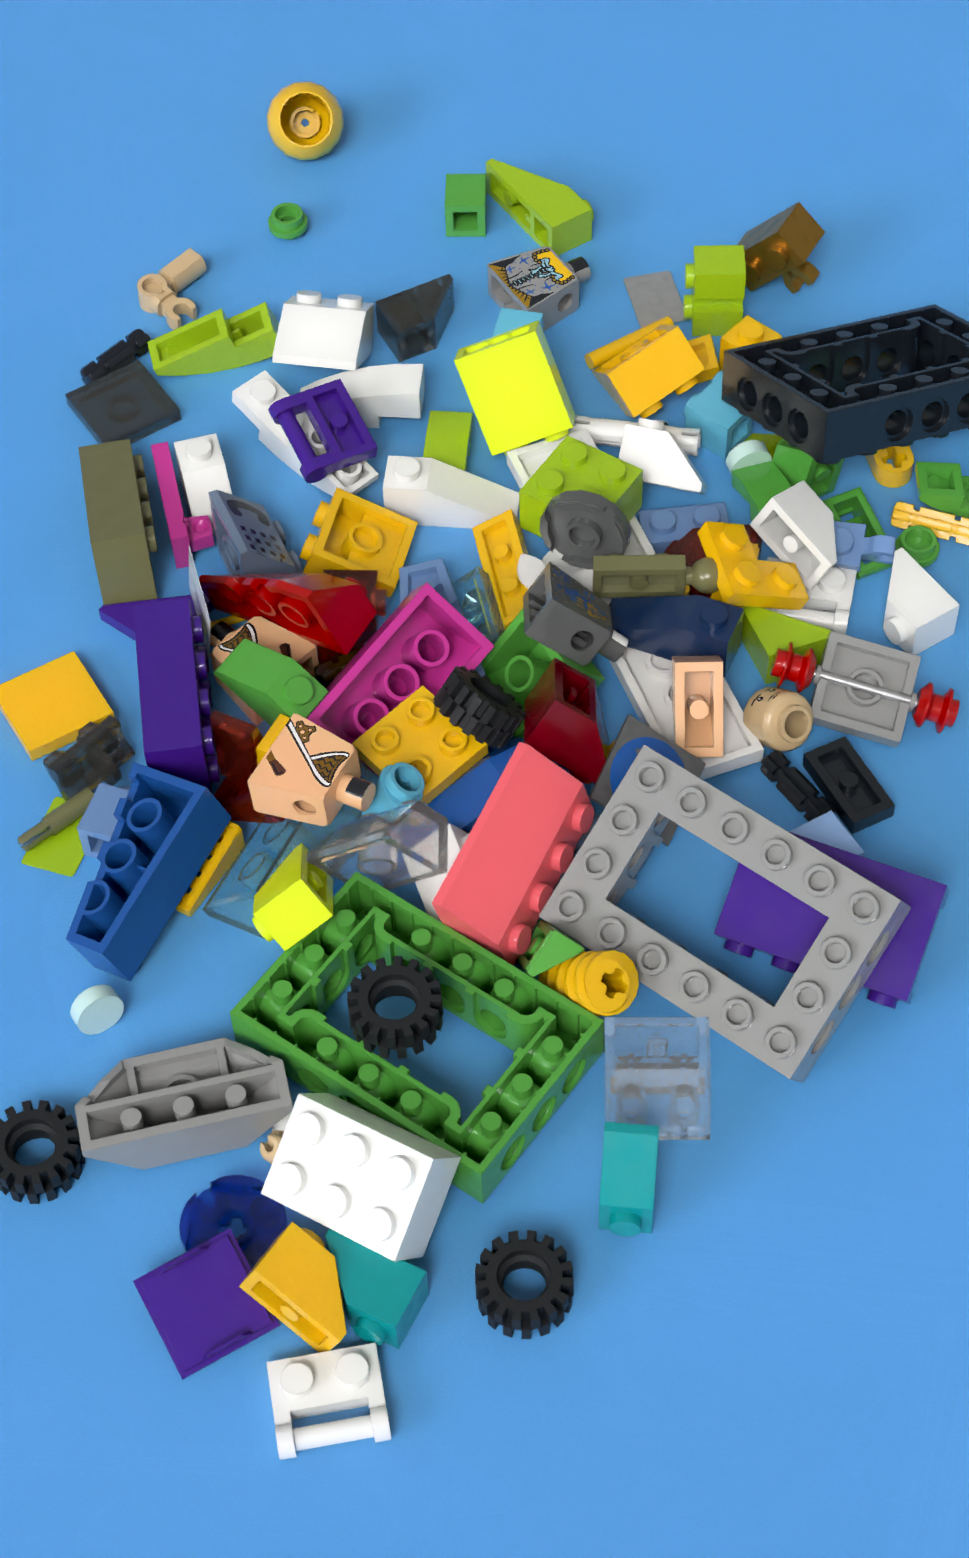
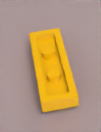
(499, 549)

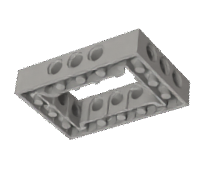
(829, 977)

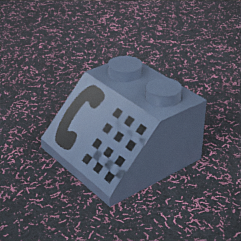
(249, 538)

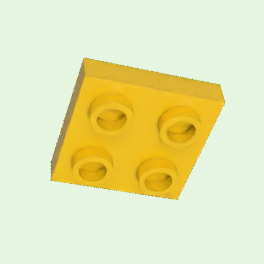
(423, 738)

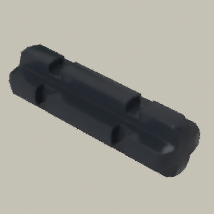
(117, 356)
(795, 786)

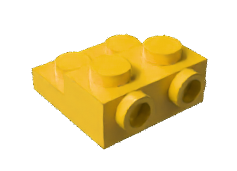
(358, 537)

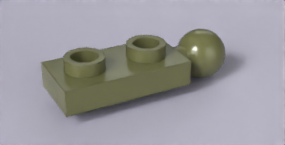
(651, 575)

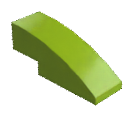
(216, 343)

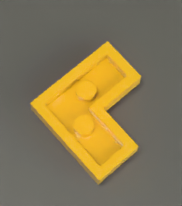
(743, 577)

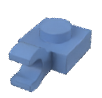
(854, 546)

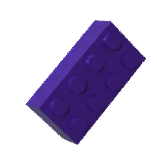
(172, 691)

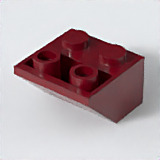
(567, 721)

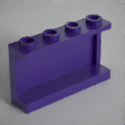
(778, 924)

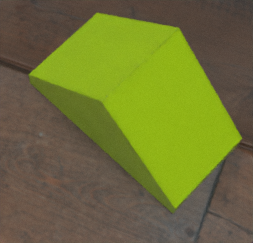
(767, 631)

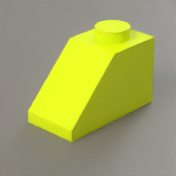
(293, 900)

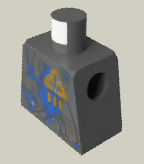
(570, 618)

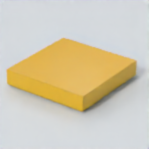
(52, 705)

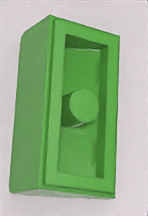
(547, 949)

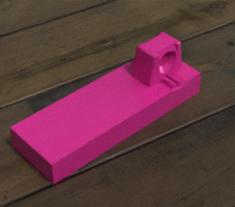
(183, 531)

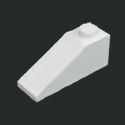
(442, 493)

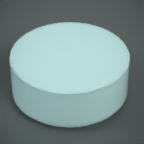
(747, 454)
(96, 1009)

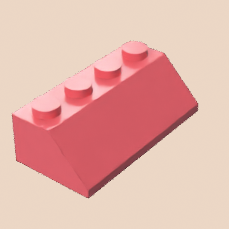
(515, 854)

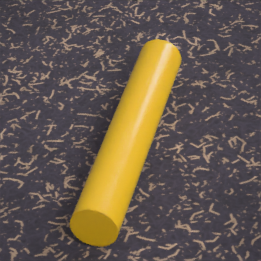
(603, 354)

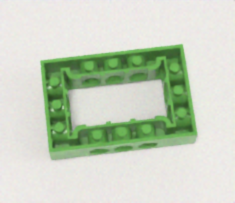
(549, 1033)

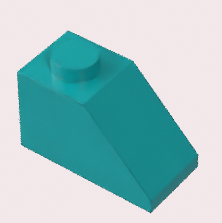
(628, 1178)
(377, 1292)

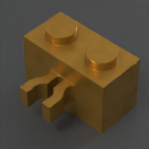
(782, 248)

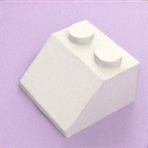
(324, 331)

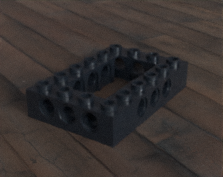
(898, 373)

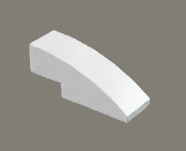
(383, 391)

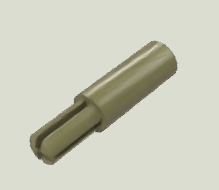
(57, 819)

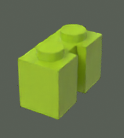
(716, 288)

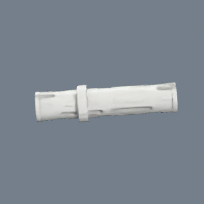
(610, 432)

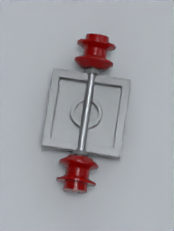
(864, 688)

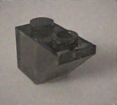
(416, 317)

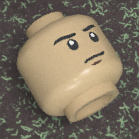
(778, 718)

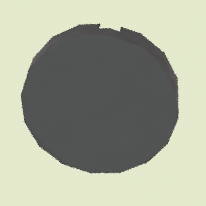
(584, 527)

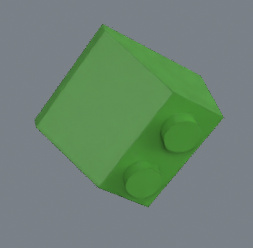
(521, 661)

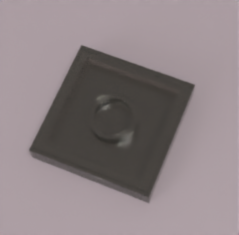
(123, 405)

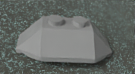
(182, 1104)

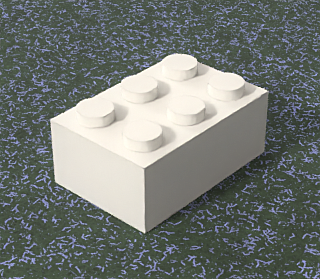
(360, 1176)

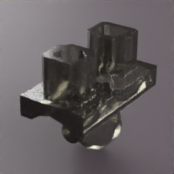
(91, 759)

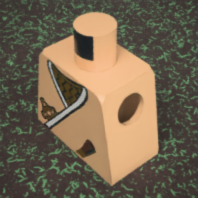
(268, 634)
(309, 775)

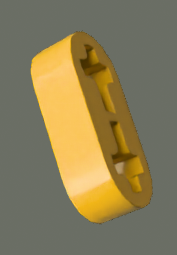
(885, 472)

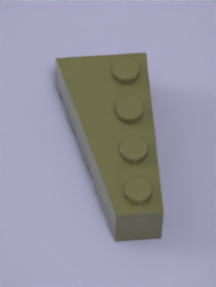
(119, 521)

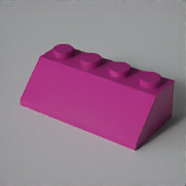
(409, 650)

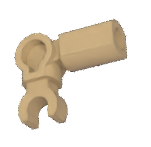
(159, 291)

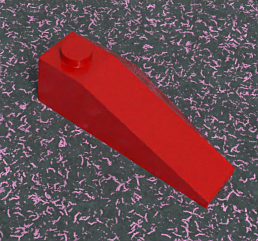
(311, 605)

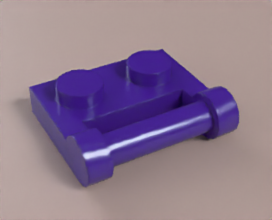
(335, 423)

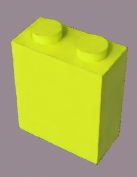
(515, 389)

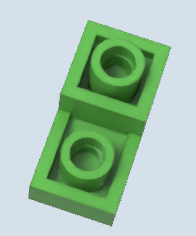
(759, 484)

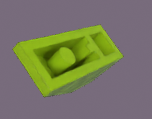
(541, 207)

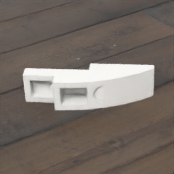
(254, 401)

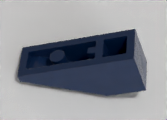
(679, 626)

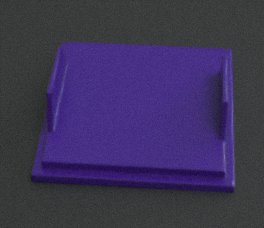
(201, 1306)

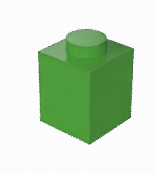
(465, 205)

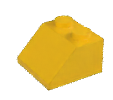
(650, 371)

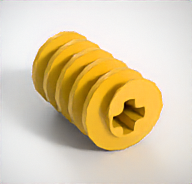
(595, 981)

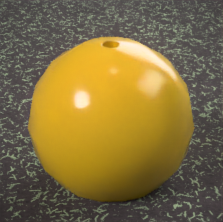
(308, 102)

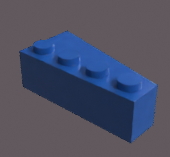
(145, 869)

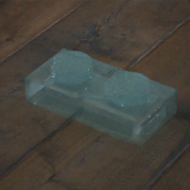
(479, 603)

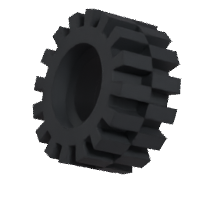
(479, 707)
(388, 982)
(52, 1172)
(524, 1254)

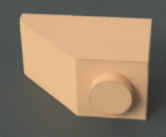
(698, 704)

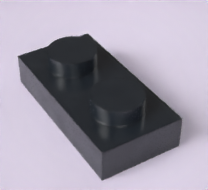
(848, 785)

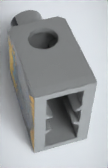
(538, 283)

